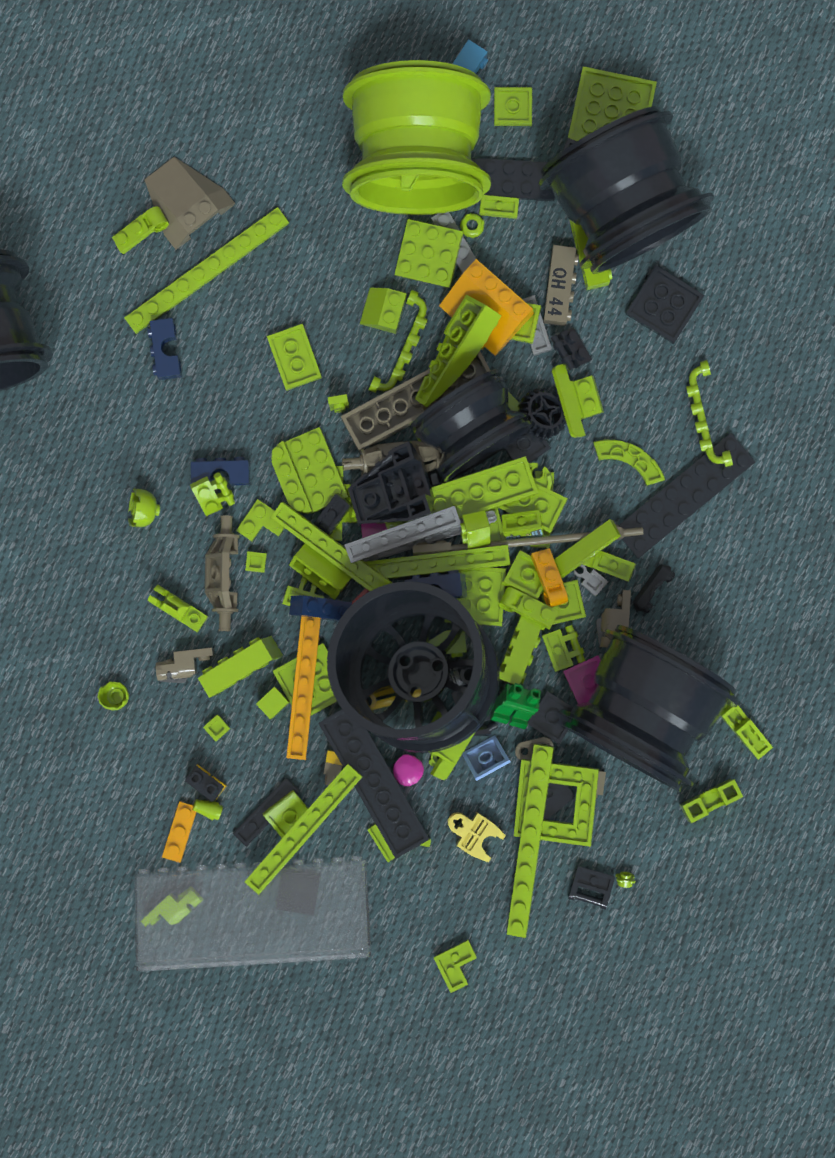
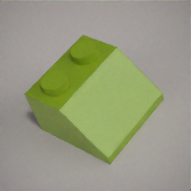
(383, 309)

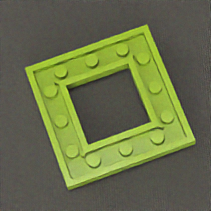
(579, 831)

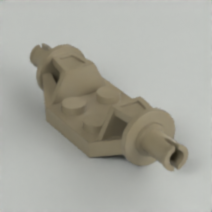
(378, 452)
(217, 573)

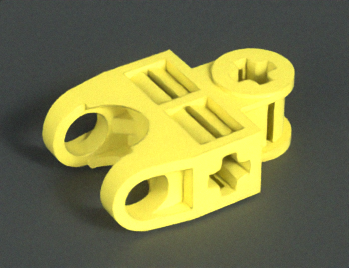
(469, 826)

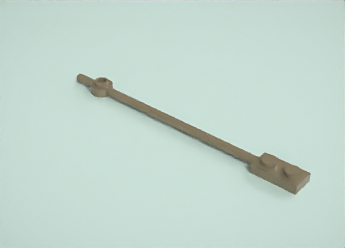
(443, 546)

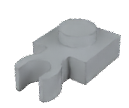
(592, 581)

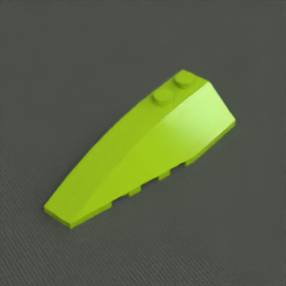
(463, 341)

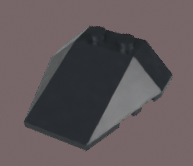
(393, 489)

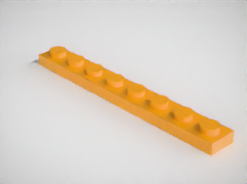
(303, 688)

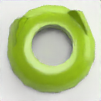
(472, 233)

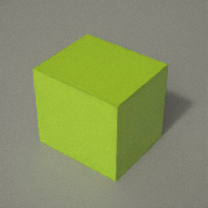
(273, 703)

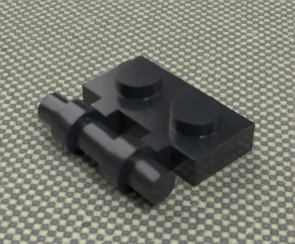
(570, 349)

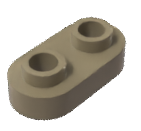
(530, 745)

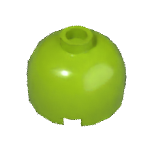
(143, 508)

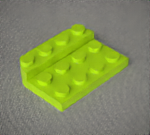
(307, 472)

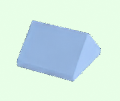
(485, 757)

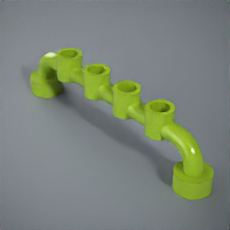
(405, 355)
(697, 409)

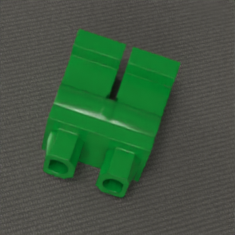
(515, 705)

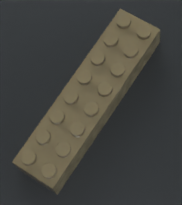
(398, 408)

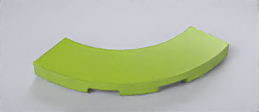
(631, 455)

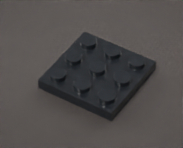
(664, 304)

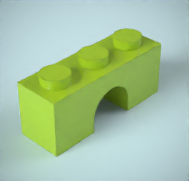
(711, 799)

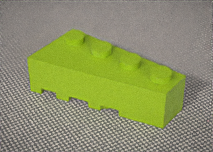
(239, 666)

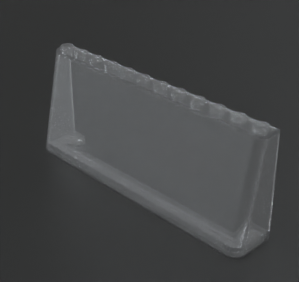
(219, 921)

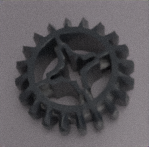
(544, 407)

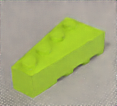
(519, 651)

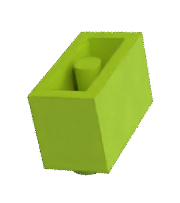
(475, 530)

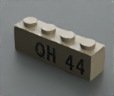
(559, 285)

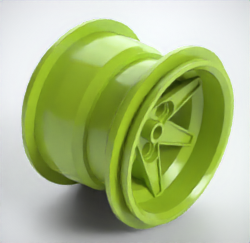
(416, 137)

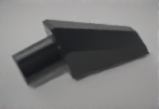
(485, 730)

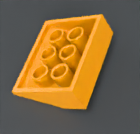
(491, 291)

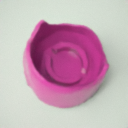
(408, 770)

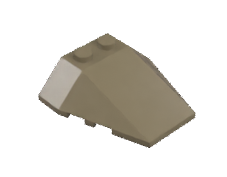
(185, 199)

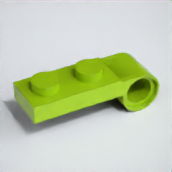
(150, 221)
(611, 565)
(528, 607)

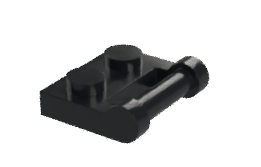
(593, 881)

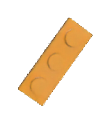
(179, 832)

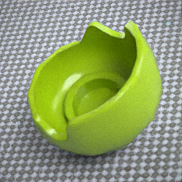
(113, 696)

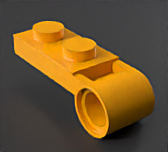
(550, 578)

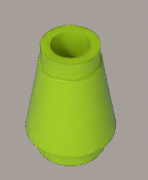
(208, 809)

